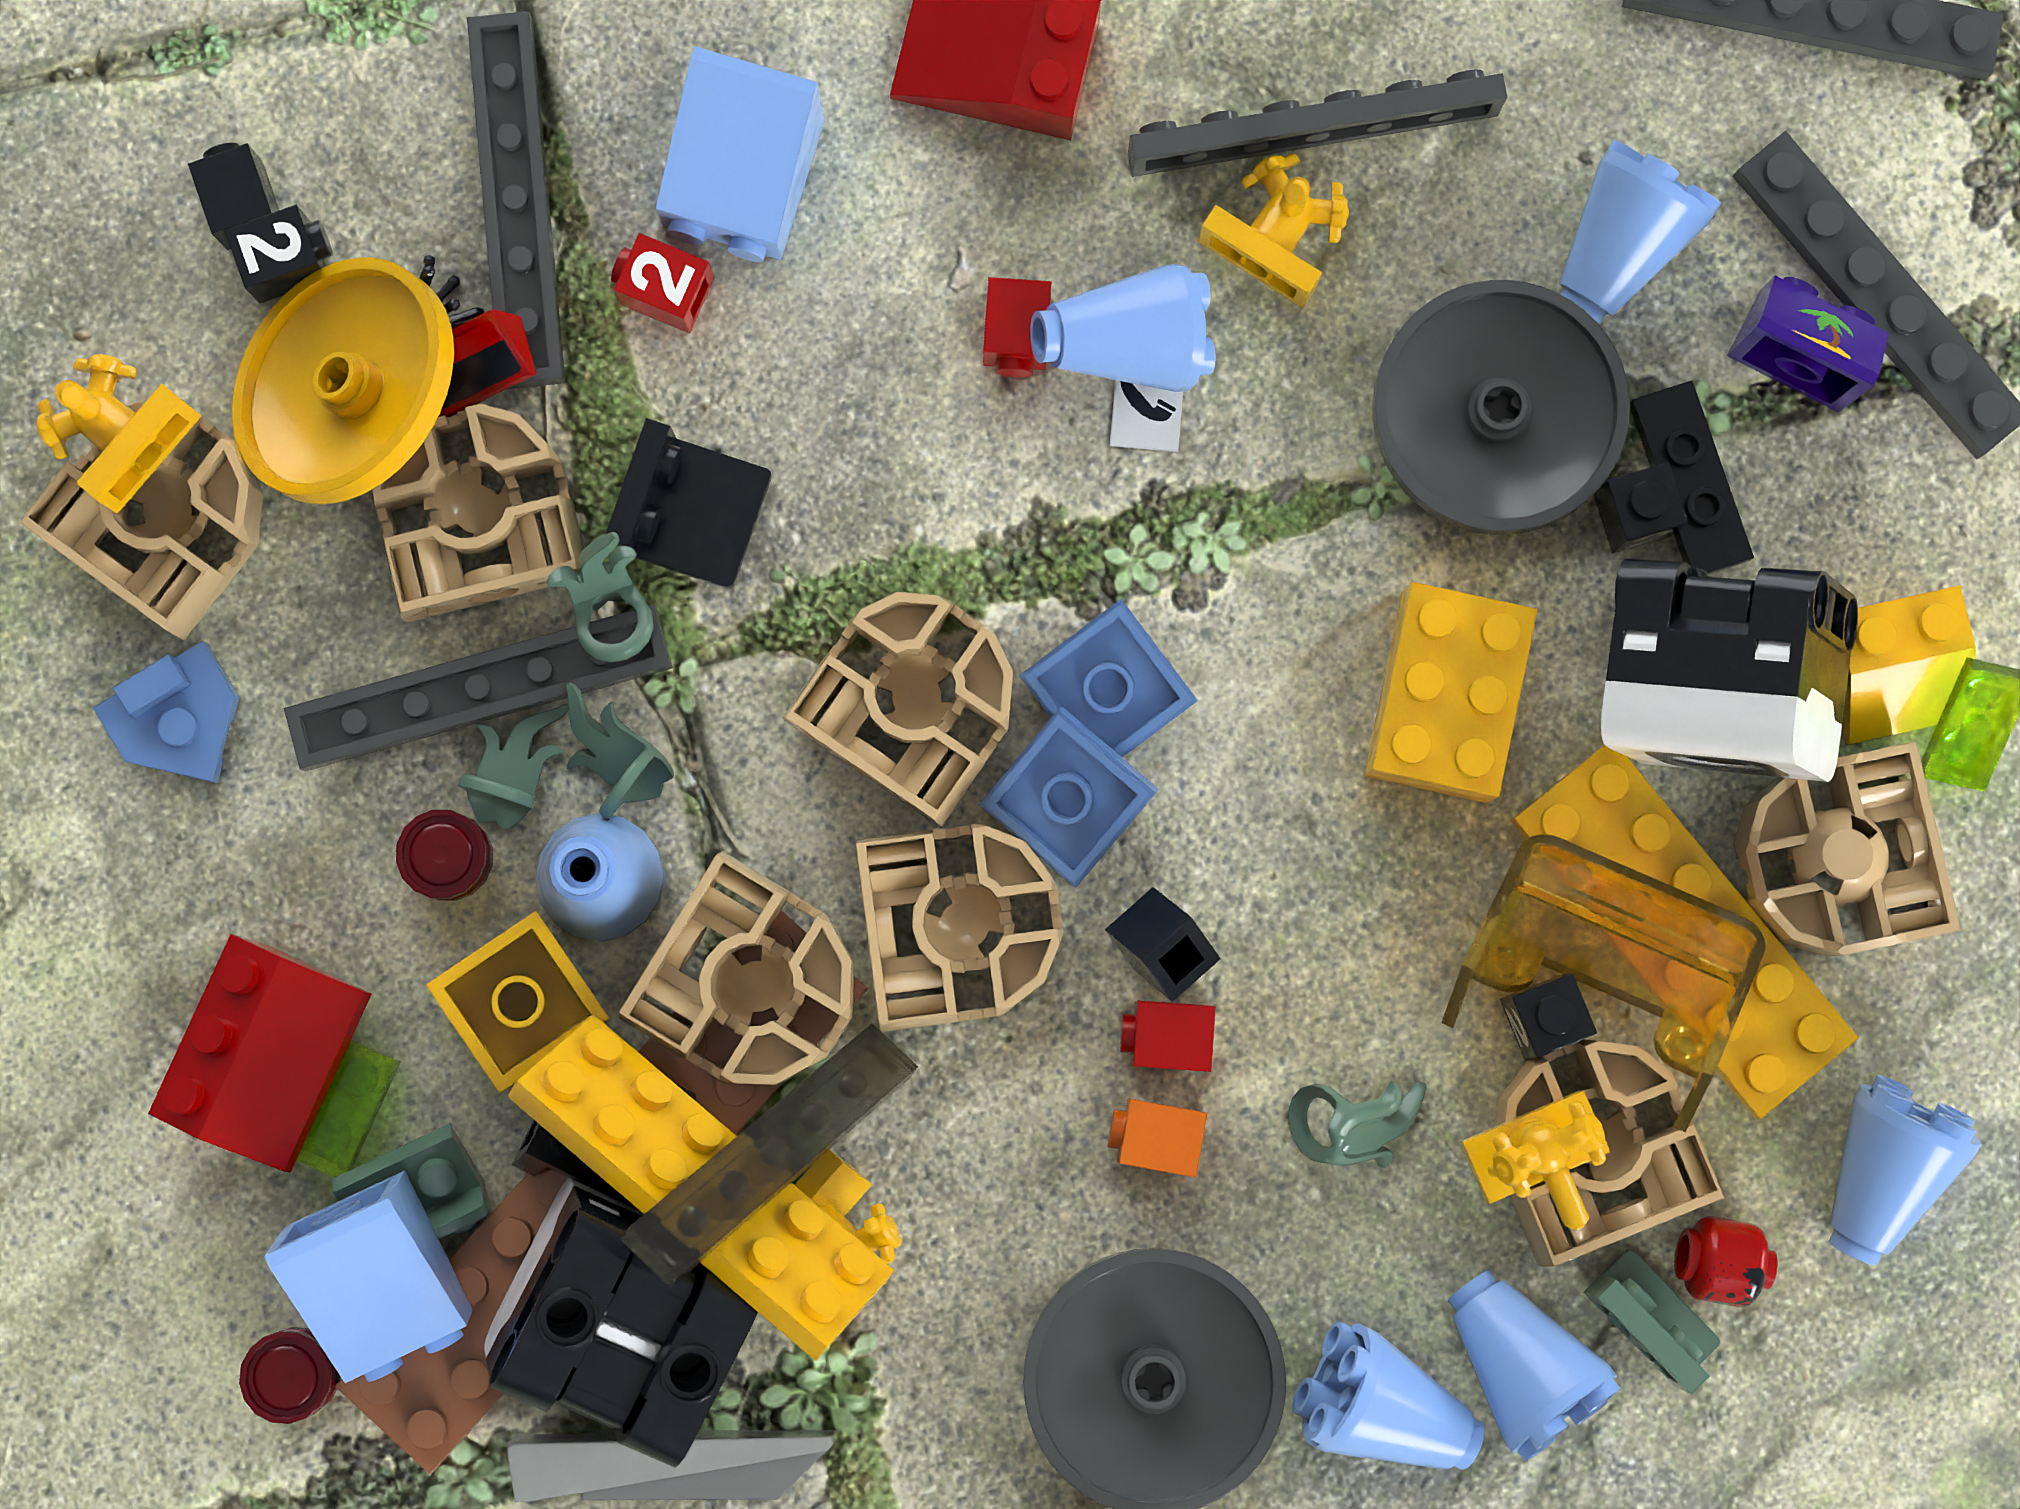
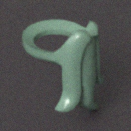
(596, 586)
(616, 755)
(507, 777)
(1356, 1128)

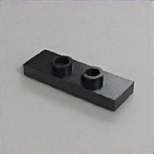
(1678, 433)

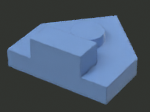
(174, 714)

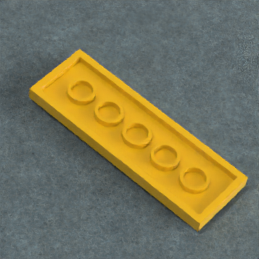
(1786, 1021)
(652, 1136)

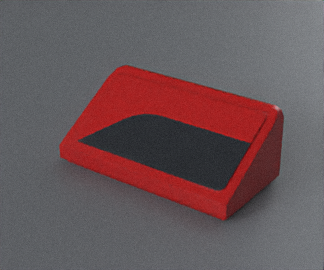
(488, 359)

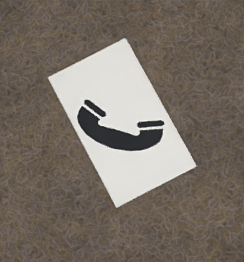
(1145, 417)

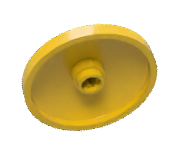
(342, 381)

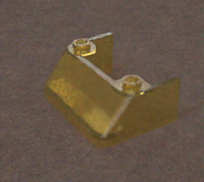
(1623, 939)

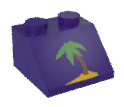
(1810, 343)

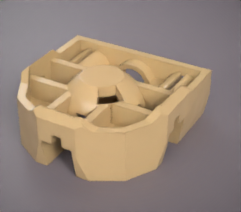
(427, 560)
(172, 582)
(912, 672)
(1851, 850)
(951, 942)
(736, 991)
(1667, 1163)

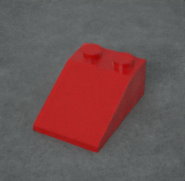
(999, 60)

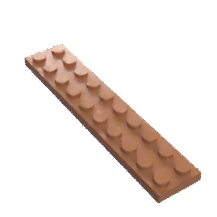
(444, 1394)

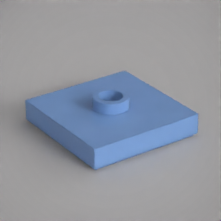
(1111, 680)
(1068, 796)

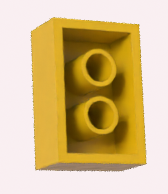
(1450, 692)

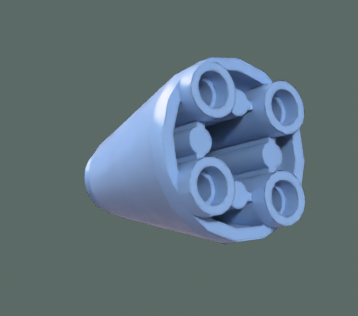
(1630, 229)
(1132, 330)
(624, 884)
(1894, 1166)
(1527, 1365)
(1383, 1405)

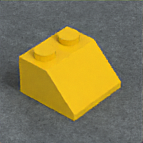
(1905, 663)

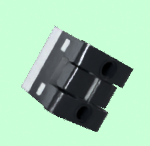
(1728, 669)
(609, 1335)

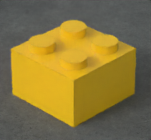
(515, 1000)

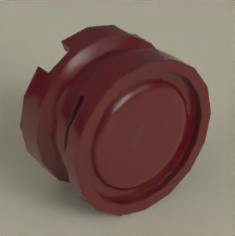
(444, 855)
(287, 1376)

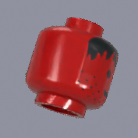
(1725, 1261)

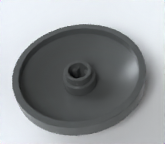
(1501, 407)
(1154, 1381)

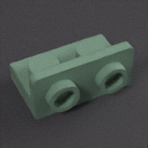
(440, 1175)
(1654, 1320)

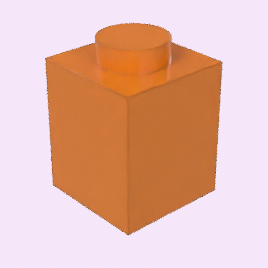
(1158, 1137)

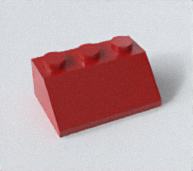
(259, 1053)

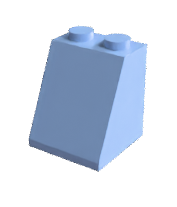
(739, 155)
(371, 1279)

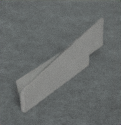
(715, 1468)

